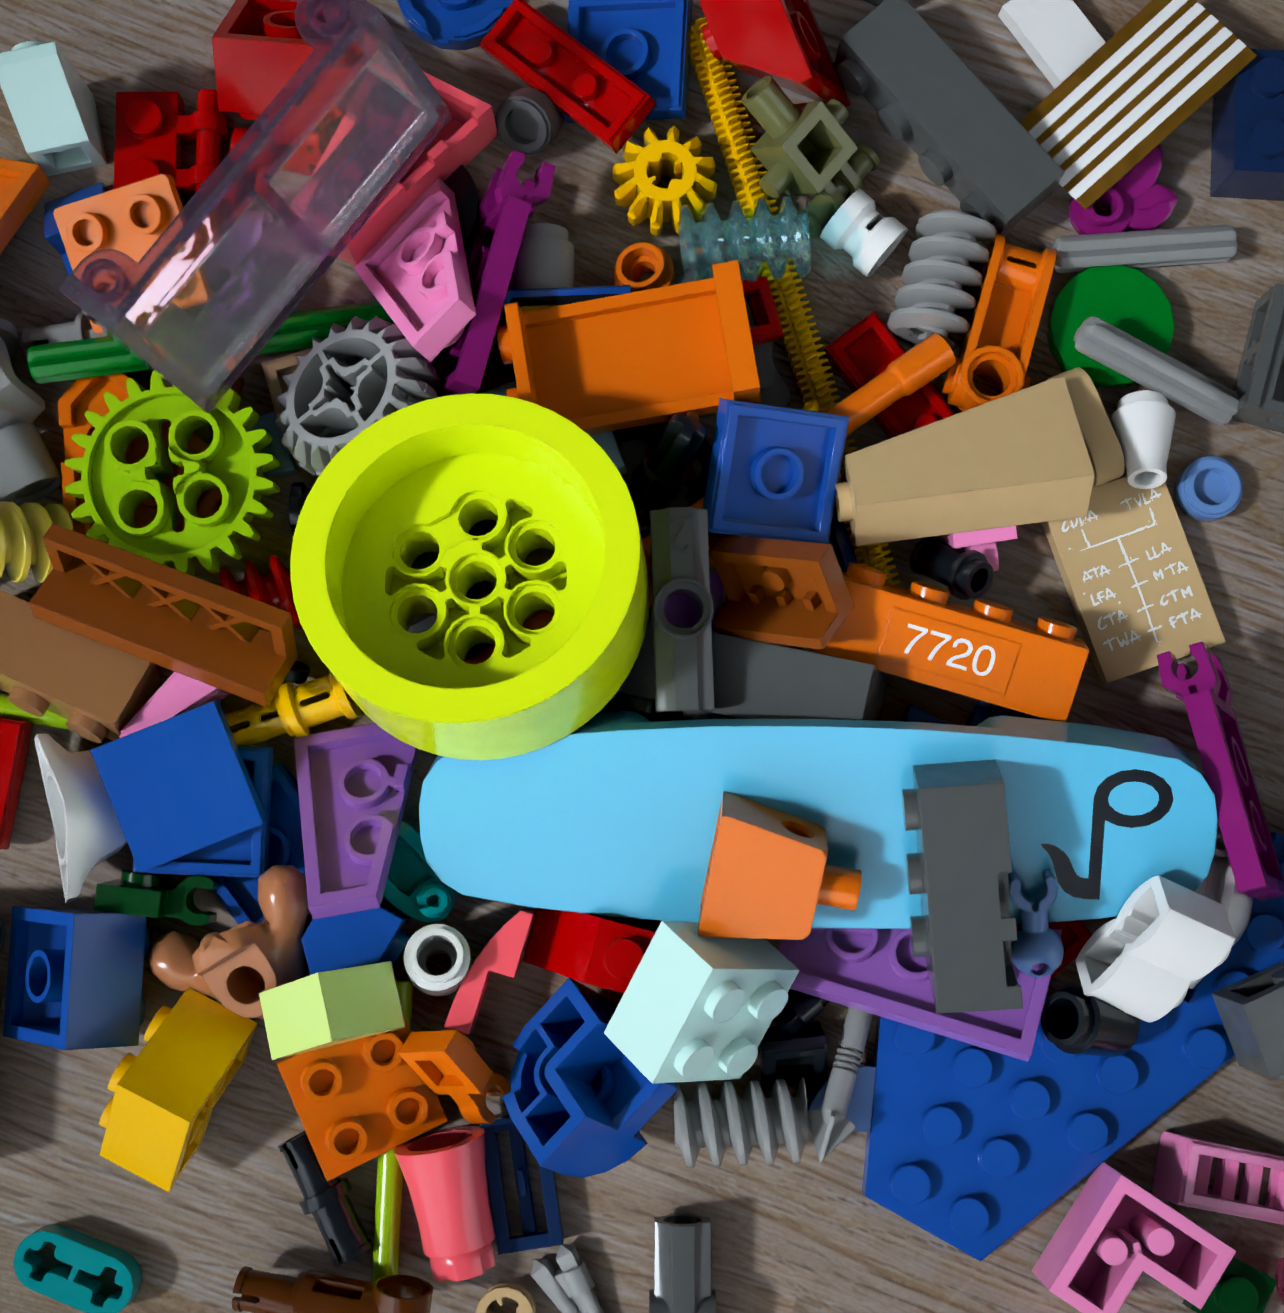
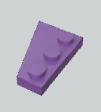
(350, 814)

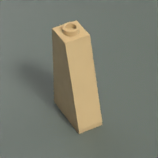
(972, 471)

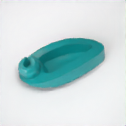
(412, 884)

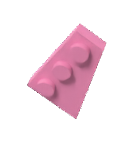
(423, 273)

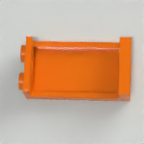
(635, 353)

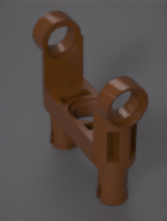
(329, 1293)

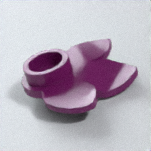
(1134, 201)

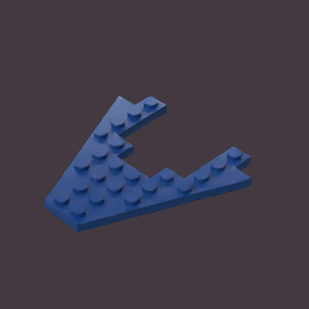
(990, 1140)

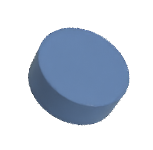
(1208, 489)

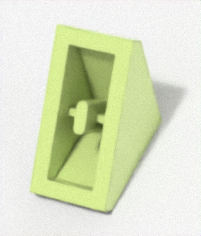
(331, 1009)

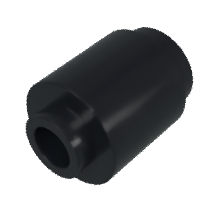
(1087, 1024)

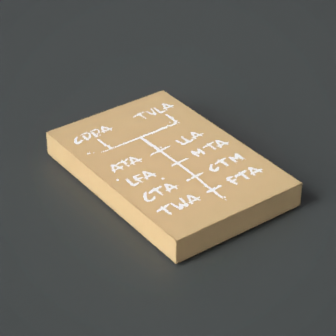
(1132, 579)

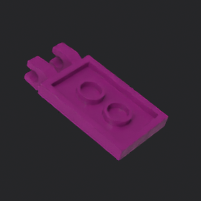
(490, 268)
(1226, 770)

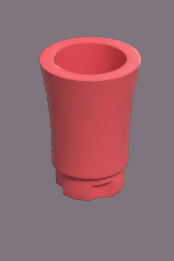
(450, 1200)

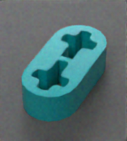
(72, 1285)

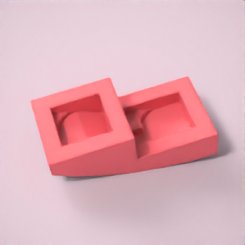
(500, 955)

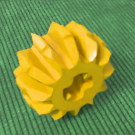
(657, 159)

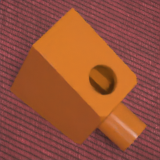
(769, 874)

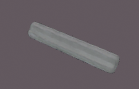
(1146, 248)
(1156, 370)

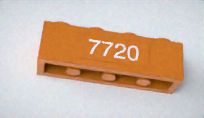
(959, 646)

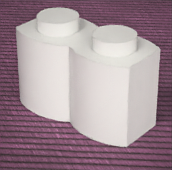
(1155, 949)

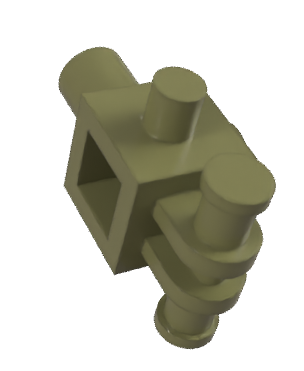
(807, 150)

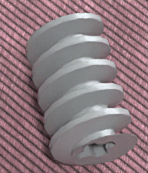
(937, 275)
(741, 1121)

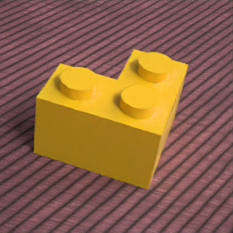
(172, 1086)

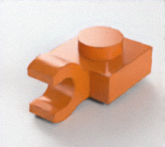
(451, 1066)

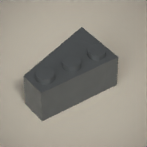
(962, 885)

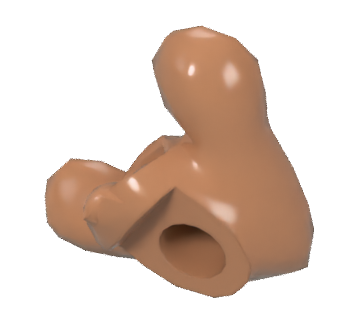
(247, 957)

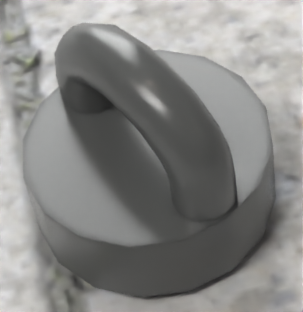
(528, 121)

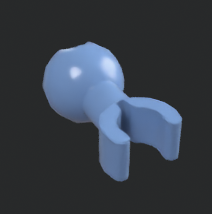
(1035, 939)

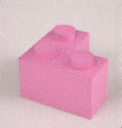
(1119, 1233)

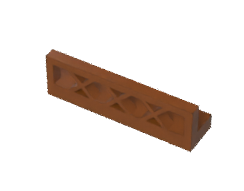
(163, 616)

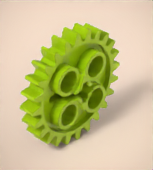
(116, 488)

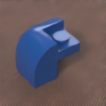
(575, 1090)

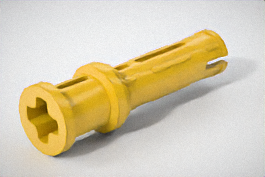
(294, 711)

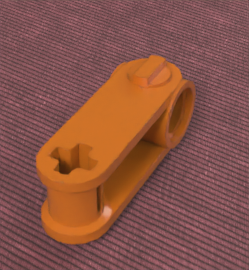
(1001, 323)

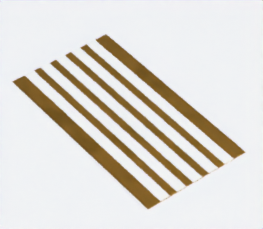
(1134, 94)

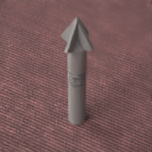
(830, 1123)

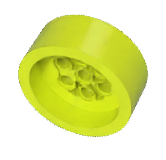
(419, 488)

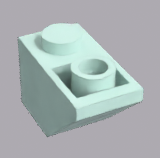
(51, 108)

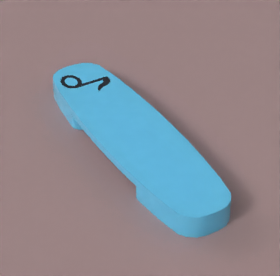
(631, 808)

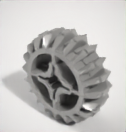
(349, 386)

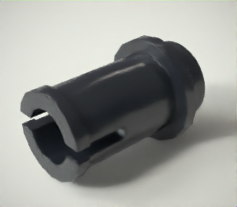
(963, 573)

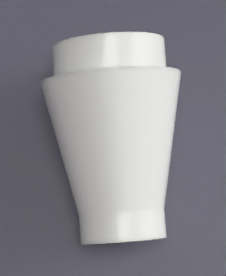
(1145, 433)

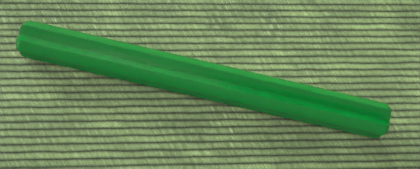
(106, 357)

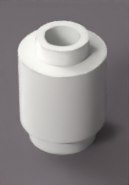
(432, 940)

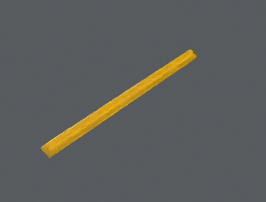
(745, 180)

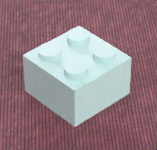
(699, 1005)

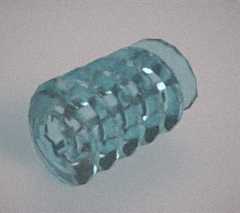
(747, 239)

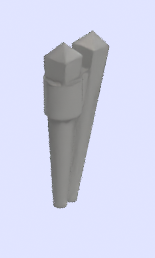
(571, 1285)

